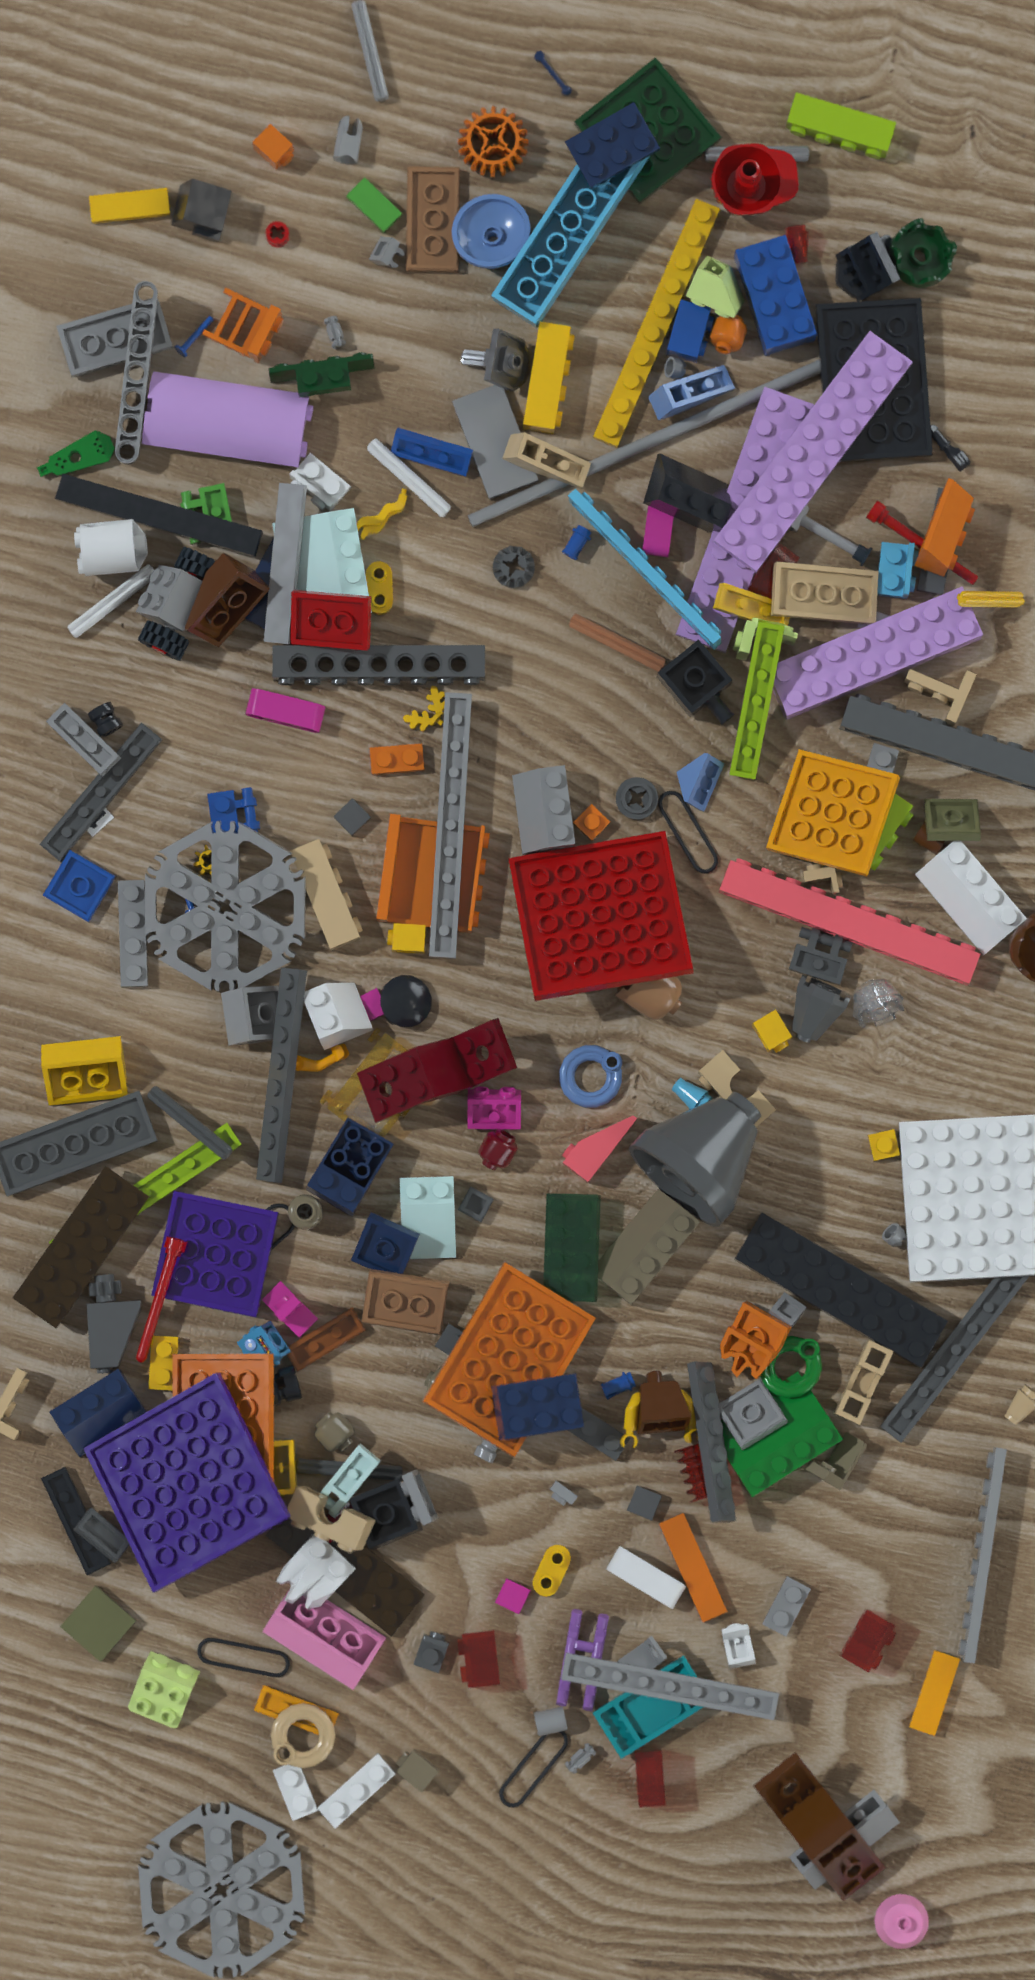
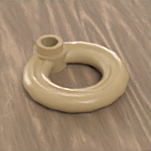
(280, 1741)

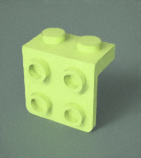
(744, 639)
(163, 1689)

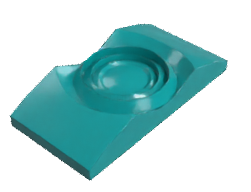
(636, 1719)

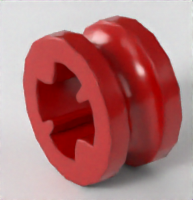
(276, 242)

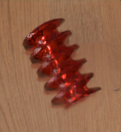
(694, 1469)

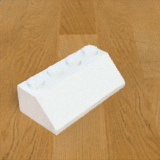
(970, 896)

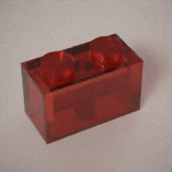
(867, 1641)
(480, 1658)
(649, 1778)

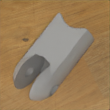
(348, 145)

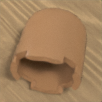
(652, 998)

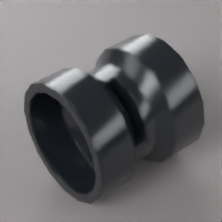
(105, 719)

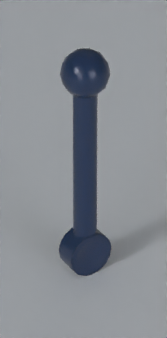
(540, 57)

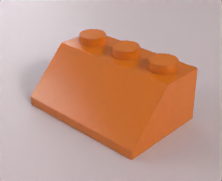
(946, 529)

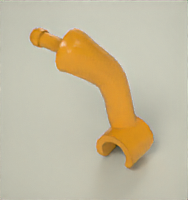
(338, 1054)

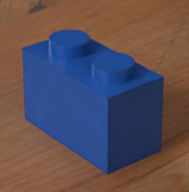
(689, 330)

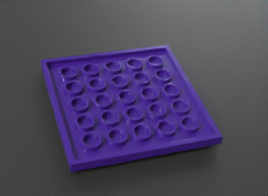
(186, 1482)

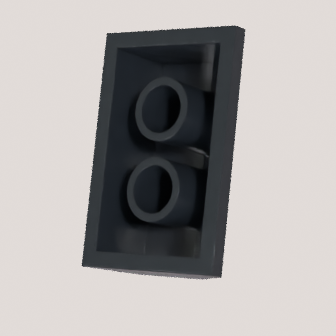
(688, 494)

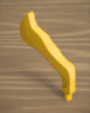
(376, 523)

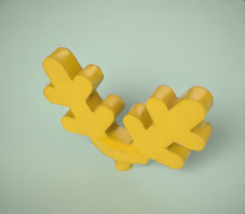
(425, 721)

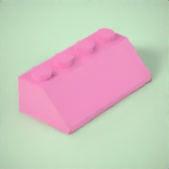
(326, 1638)

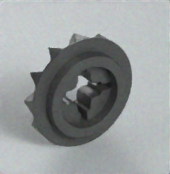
(518, 578)
(637, 785)

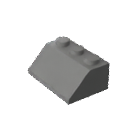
(543, 810)

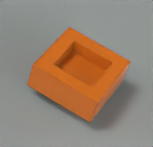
(591, 822)

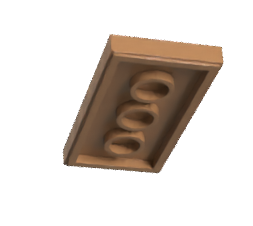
(431, 209)

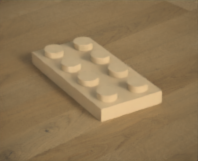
(824, 593)

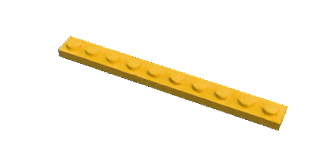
(656, 323)

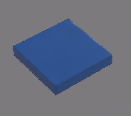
(79, 886)

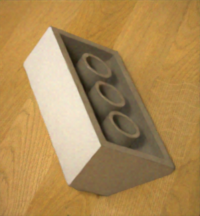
(645, 1246)

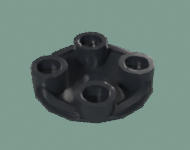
(405, 1001)

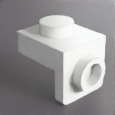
(738, 1645)

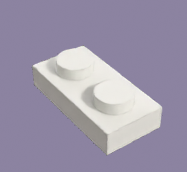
(295, 1791)

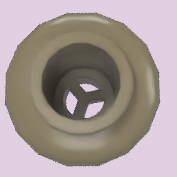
(295, 1210)
(334, 1432)

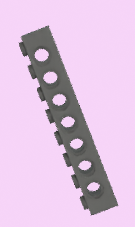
(472, 655)

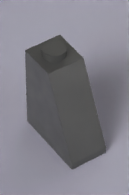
(110, 1331)

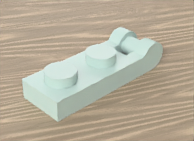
(349, 1478)

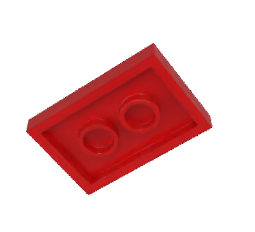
(330, 620)

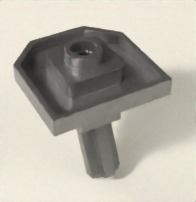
(504, 361)

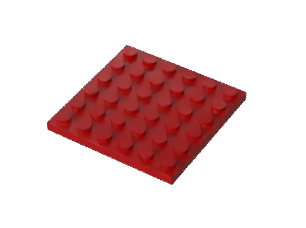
(600, 916)

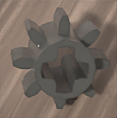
(105, 1288)

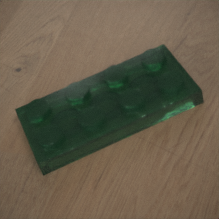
(572, 1246)

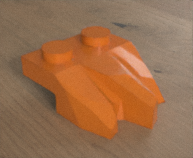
(753, 1339)

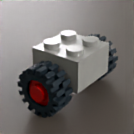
(171, 601)

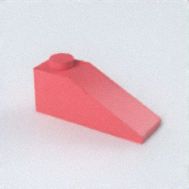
(593, 1151)

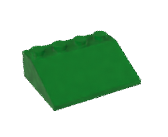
(785, 1449)

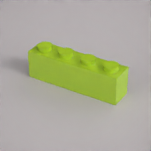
(840, 125)

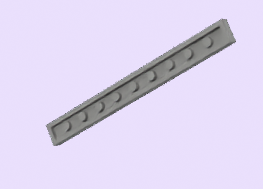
(450, 825)

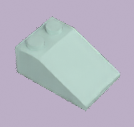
(430, 1211)

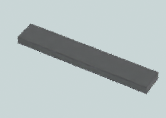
(100, 793)

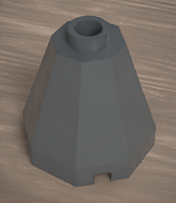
(816, 1008)

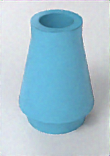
(690, 1093)

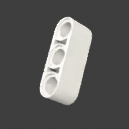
(646, 1577)

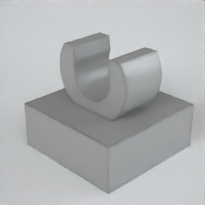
(385, 251)

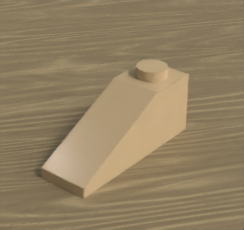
(545, 459)

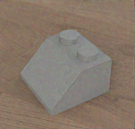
(250, 1014)

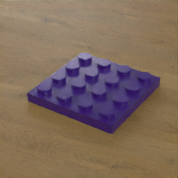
(223, 1253)

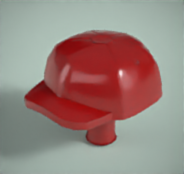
(753, 179)

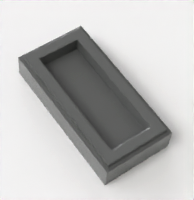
(102, 1535)

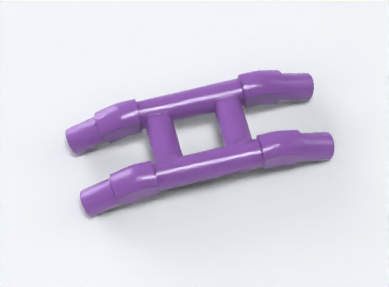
(574, 1644)

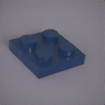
(384, 1245)

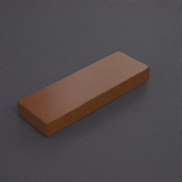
(325, 1339)

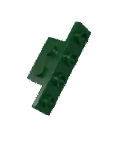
(323, 375)

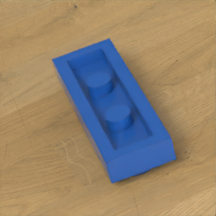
(431, 451)

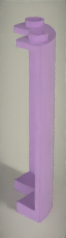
(226, 419)

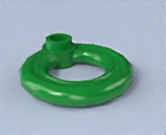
(807, 1381)

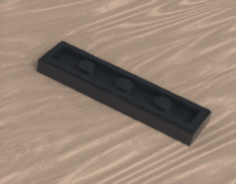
(70, 1511)

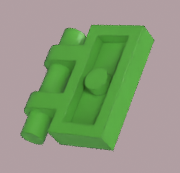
(212, 501)

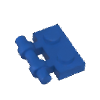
(224, 808)

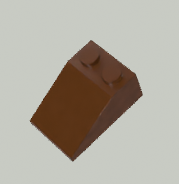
(224, 599)

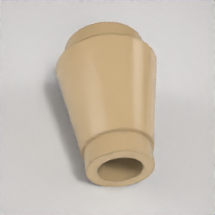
(1021, 1405)

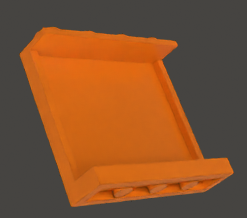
(409, 873)

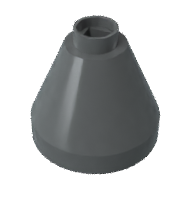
(701, 1155)

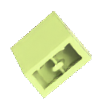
(716, 288)

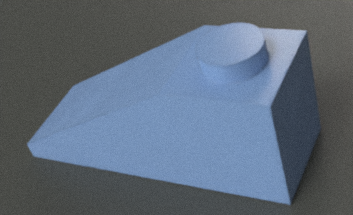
(690, 392)

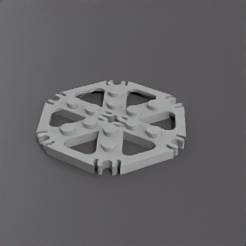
(225, 881)
(200, 1877)

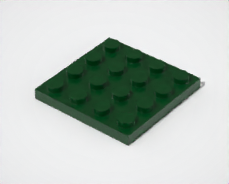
(670, 116)

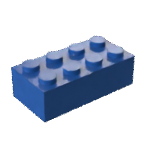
(775, 295)

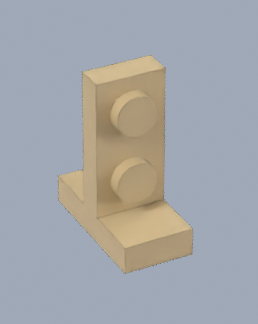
(942, 692)
(16, 1385)

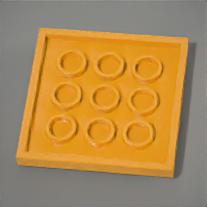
(833, 812)

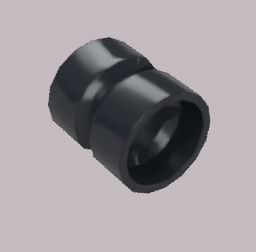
(291, 1391)

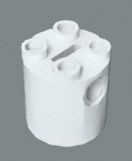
(110, 547)

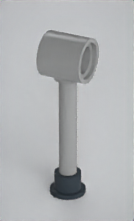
(859, 552)

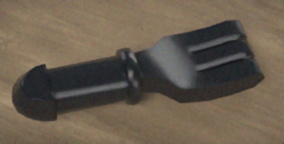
(954, 454)

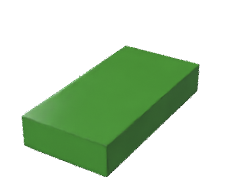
(374, 205)

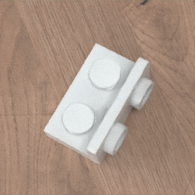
(321, 482)

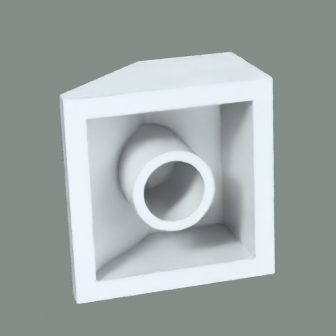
(337, 1013)

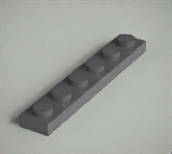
(711, 1442)

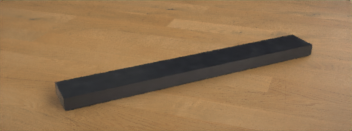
(159, 515)

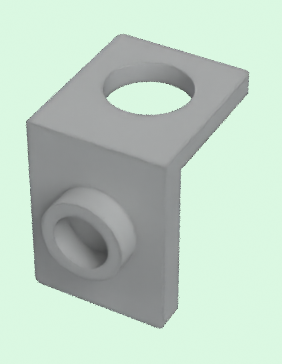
(645, 1655)

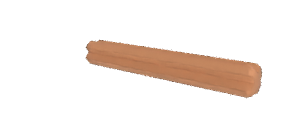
(617, 642)

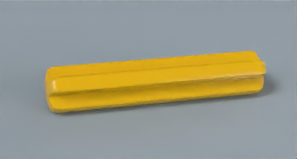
(990, 599)

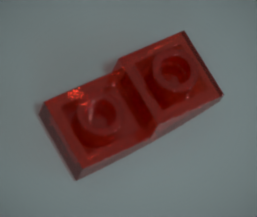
(763, 580)

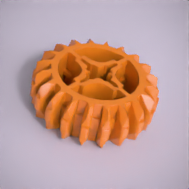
(505, 123)

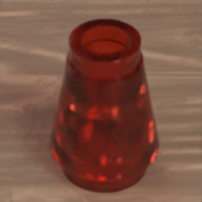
(798, 242)

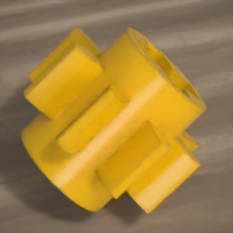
(201, 863)

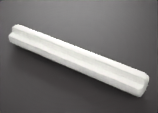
(408, 477)
(111, 601)

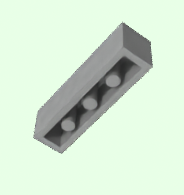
(872, 1821)

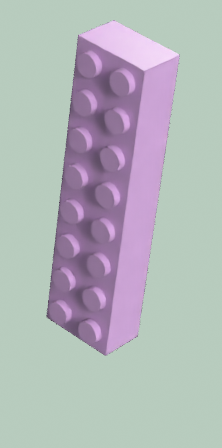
(874, 653)

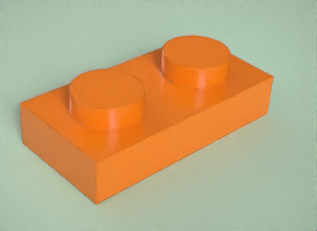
(397, 759)

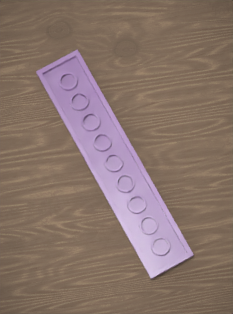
(770, 429)
(812, 451)

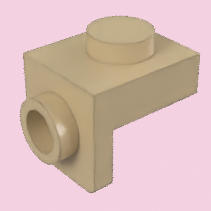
(817, 873)

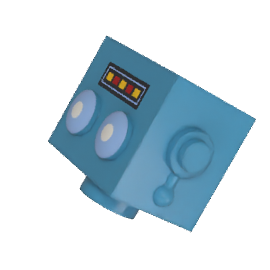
(264, 1341)

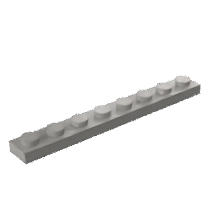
(980, 1566)
(670, 1686)

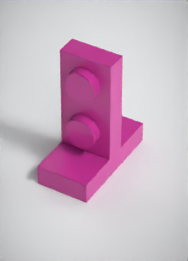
(289, 1309)

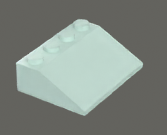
(331, 554)

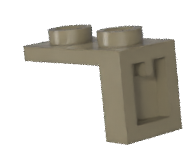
(840, 1463)

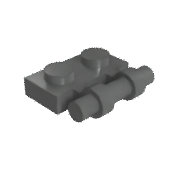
(818, 963)

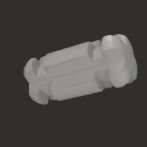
(334, 332)
(580, 1758)

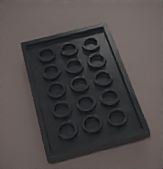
(903, 420)

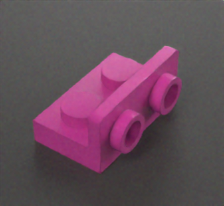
(494, 1108)

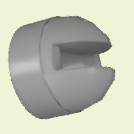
(674, 368)
(894, 1235)

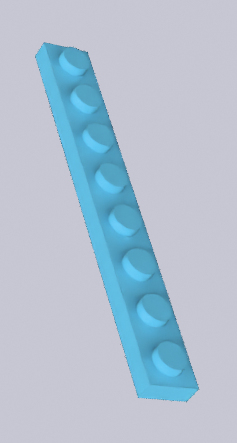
(638, 560)

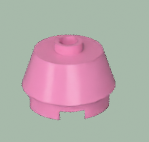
(901, 1921)

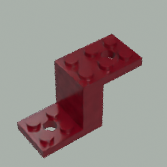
(436, 1070)

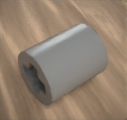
(550, 1721)

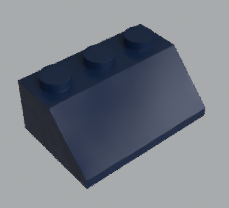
(97, 1411)

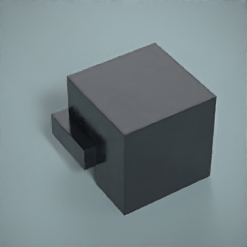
(201, 209)

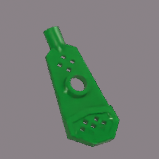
(86, 448)

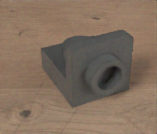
(431, 1651)

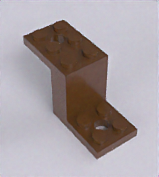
(819, 1826)

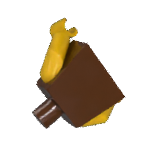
(659, 1408)

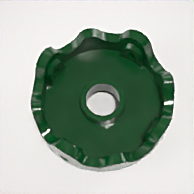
(932, 243)

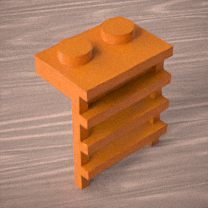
(260, 336)

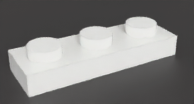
(356, 1790)

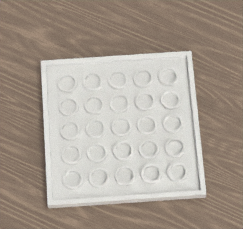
(969, 1197)

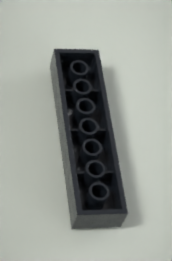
(840, 1290)

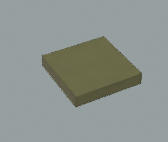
(952, 820)
(98, 1623)

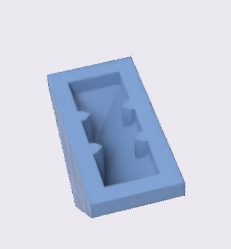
(699, 780)

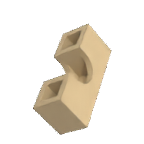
(718, 1075)
(863, 1382)
(308, 1511)

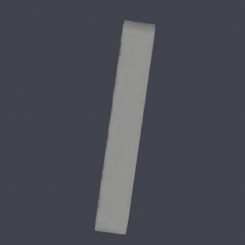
(133, 359)

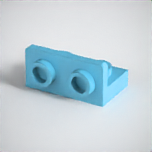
(896, 570)

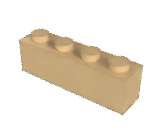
(325, 895)

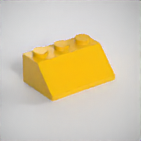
(84, 1070)

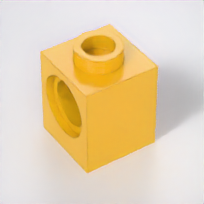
(407, 938)
(772, 1032)

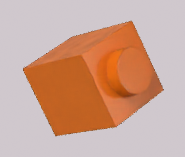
(274, 147)

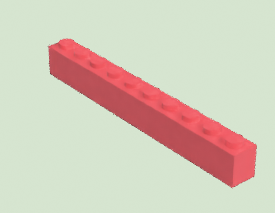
(851, 923)

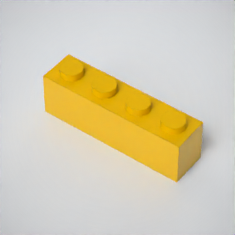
(547, 378)

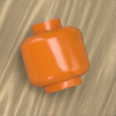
(728, 334)

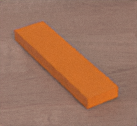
(693, 1567)

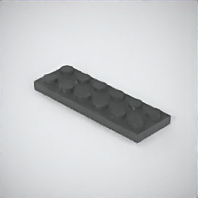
(75, 1143)

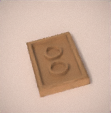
(405, 1301)

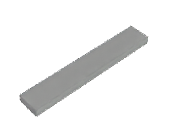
(285, 561)

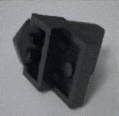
(866, 267)

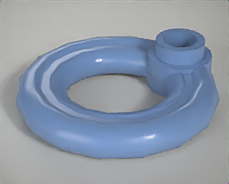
(573, 1091)

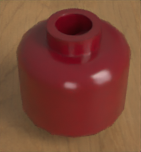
(497, 1149)

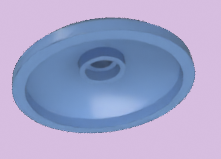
(486, 218)

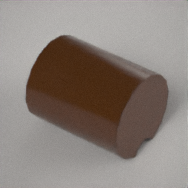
(921, 839)

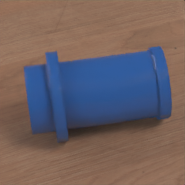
(577, 542)
(618, 1385)

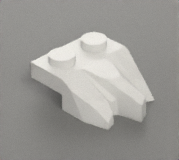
(314, 1573)

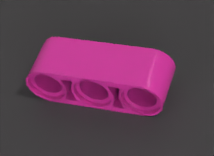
(657, 533)
(285, 710)

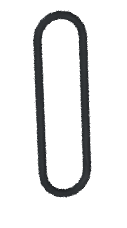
(679, 838)
(243, 1668)
(540, 1776)

